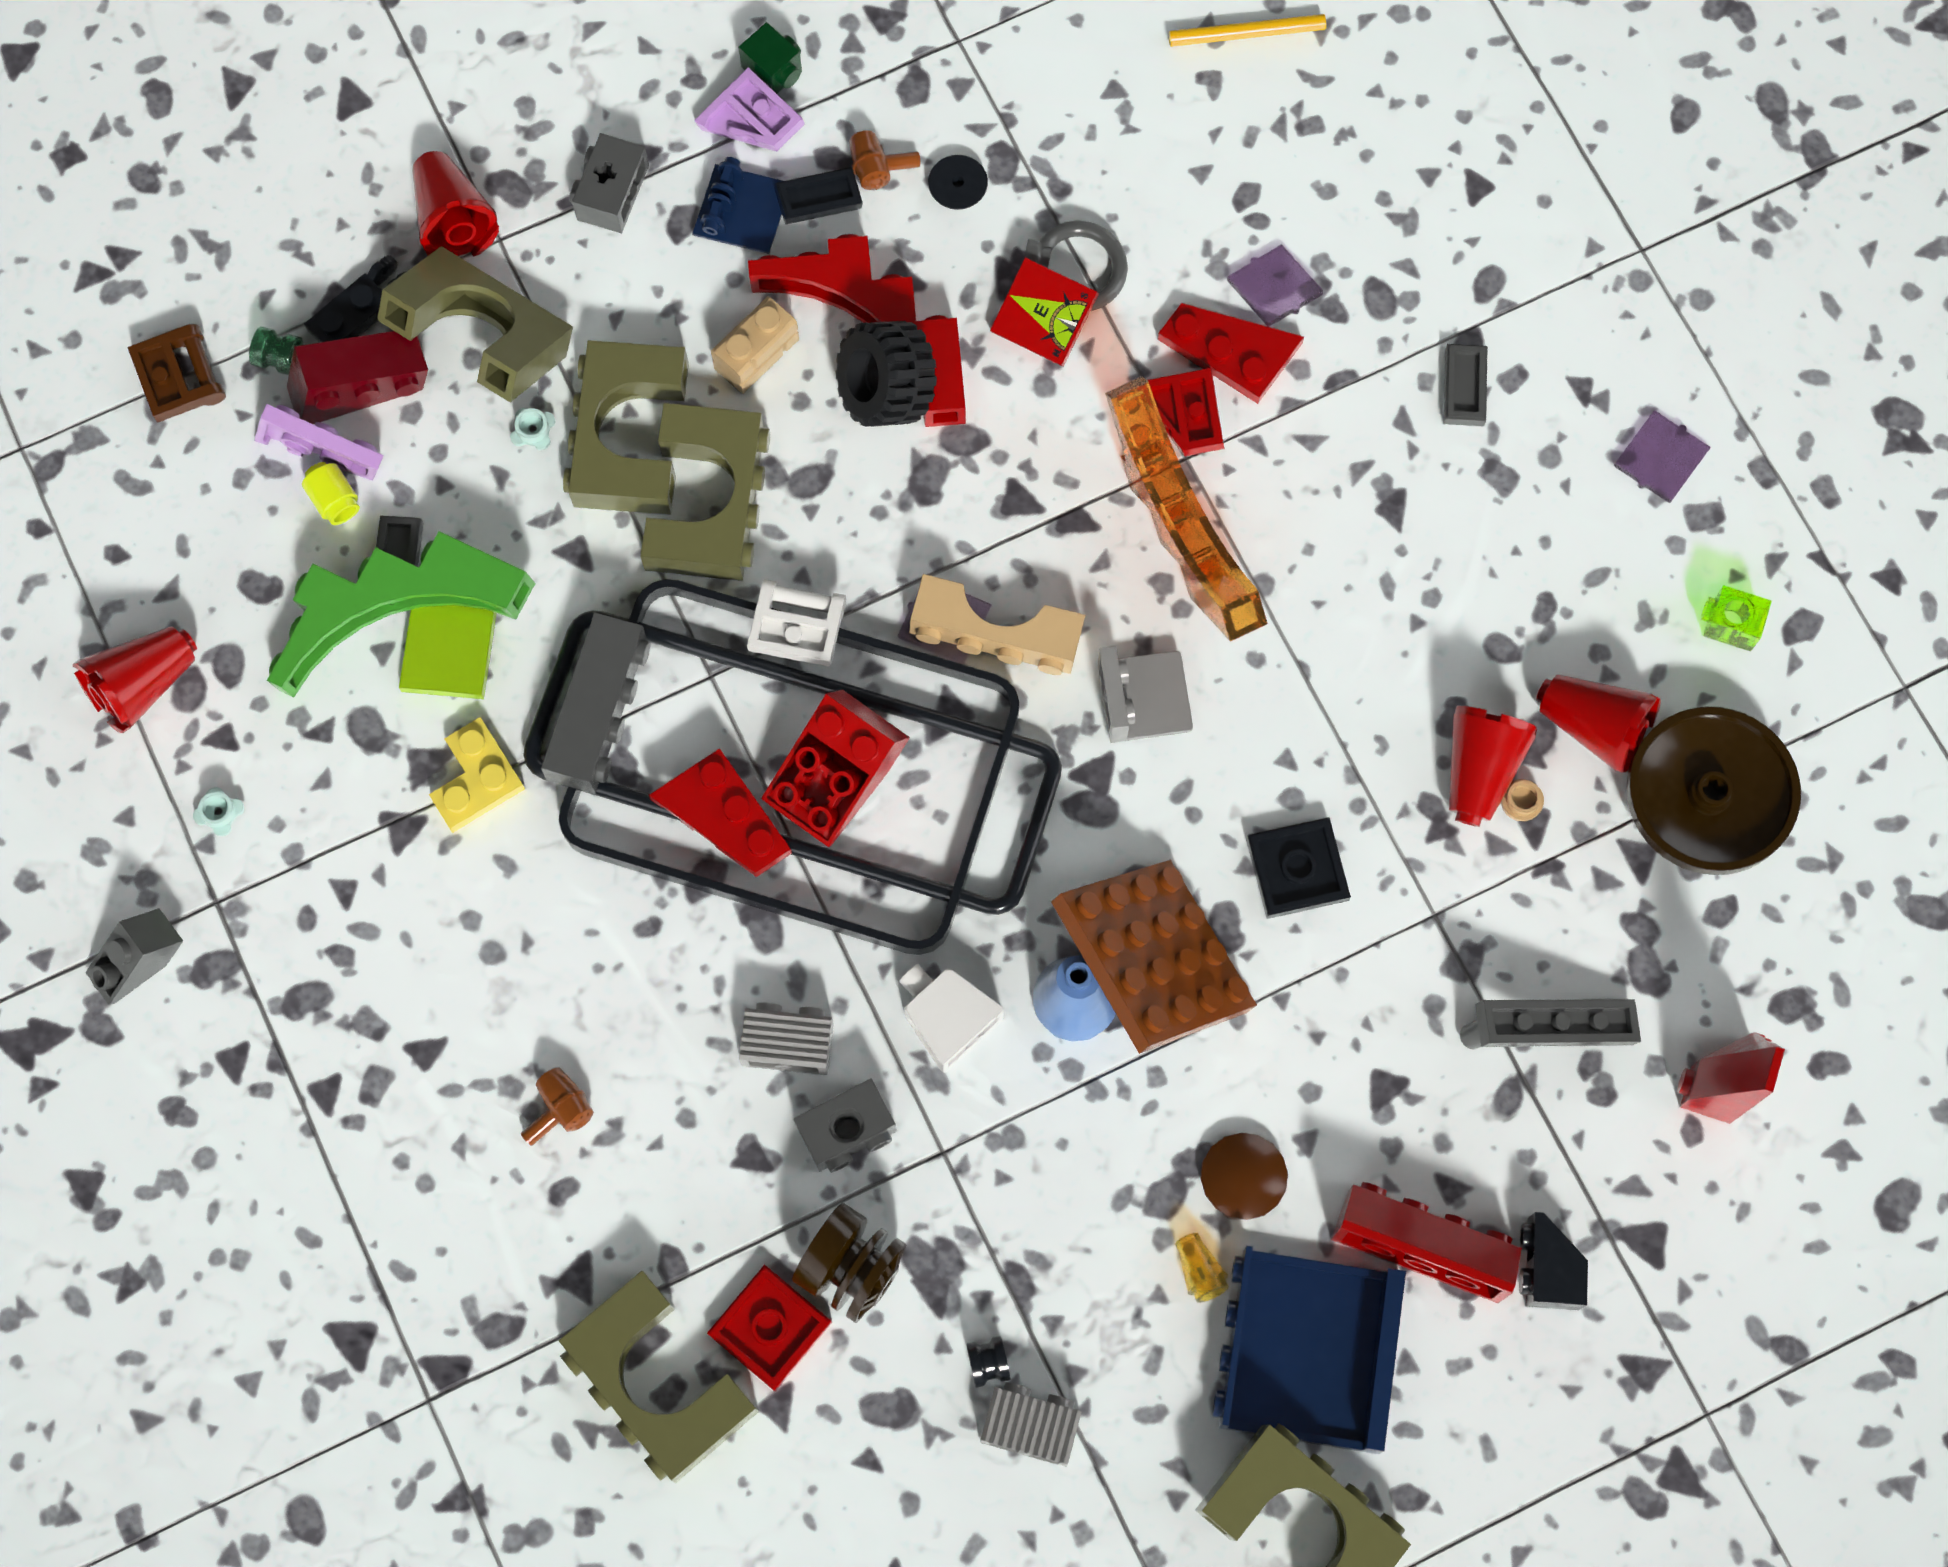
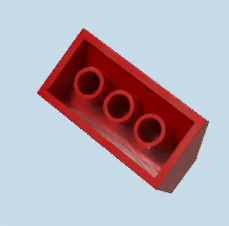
(1427, 1243)

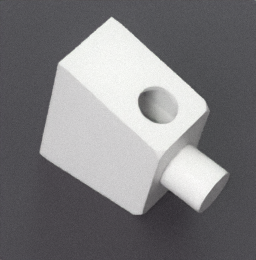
(948, 1014)

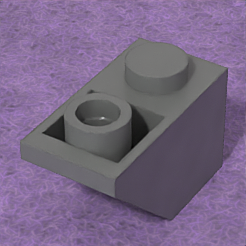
(133, 954)

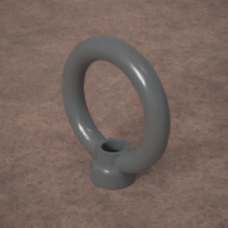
(1041, 251)

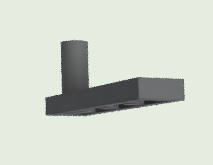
(1553, 1023)

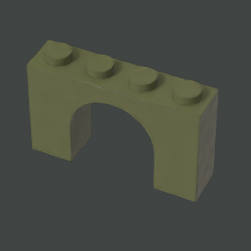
(451, 286)
(611, 376)
(721, 543)
(600, 1351)
(1275, 1464)

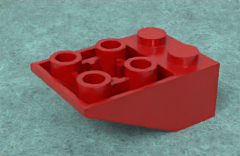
(834, 766)

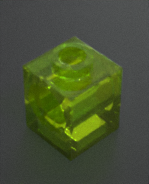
(1749, 607)

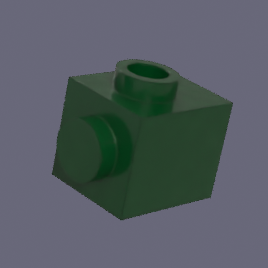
(772, 57)

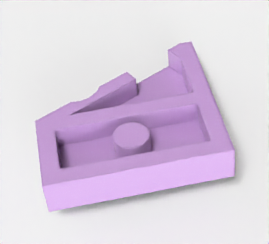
(751, 114)

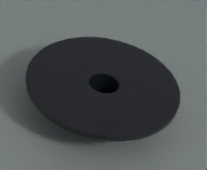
(957, 182)

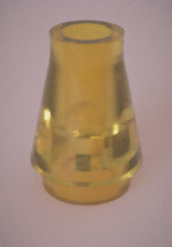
(1201, 1270)

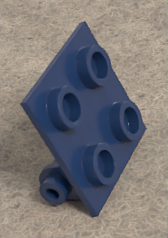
(739, 208)

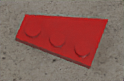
(1235, 349)
(724, 811)

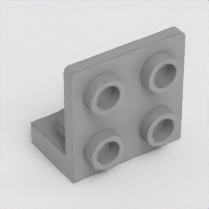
(1144, 695)

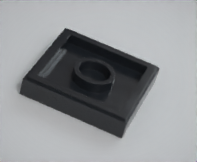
(1298, 868)

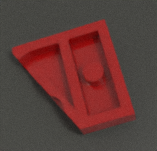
(1189, 410)

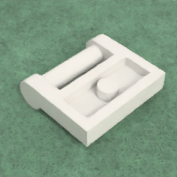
(793, 634)

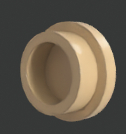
(1522, 800)

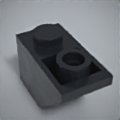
(1554, 1269)

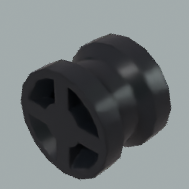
(988, 1361)

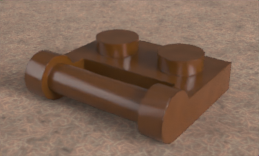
(163, 377)

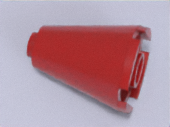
(450, 208)
(135, 674)
(1600, 716)
(1484, 761)

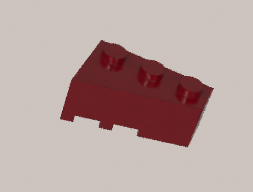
(354, 374)

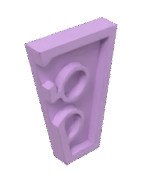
(304, 438)

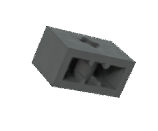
(609, 182)

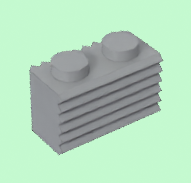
(786, 1039)
(1031, 1424)

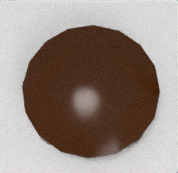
(1244, 1176)

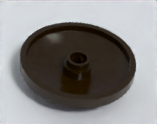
(1713, 790)

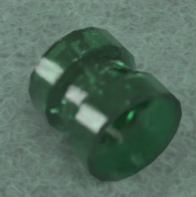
(273, 350)

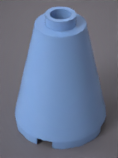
(1071, 1000)

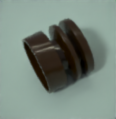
(849, 1262)

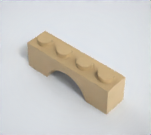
(946, 616)

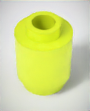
(330, 493)

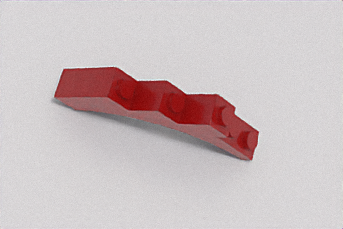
(846, 283)

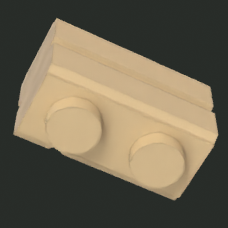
(755, 345)

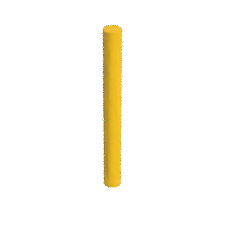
(1247, 30)

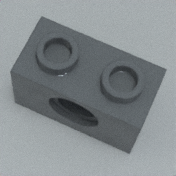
(860, 1104)

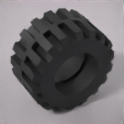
(886, 373)

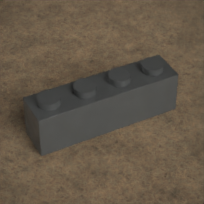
(595, 703)

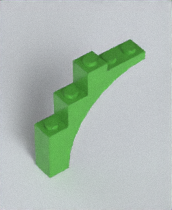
(386, 586)

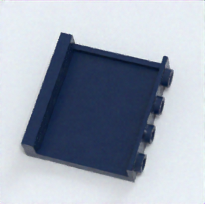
(1311, 1350)

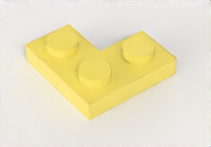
(486, 779)

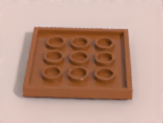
(1154, 955)

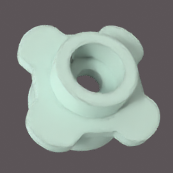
(532, 417)
(206, 810)

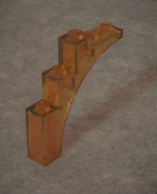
(1181, 524)

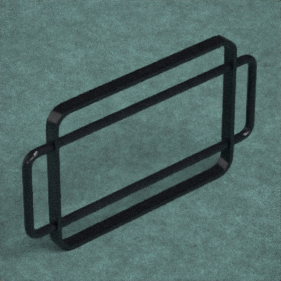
(954, 895)

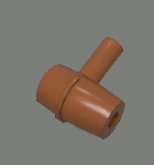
(872, 164)
(565, 1106)

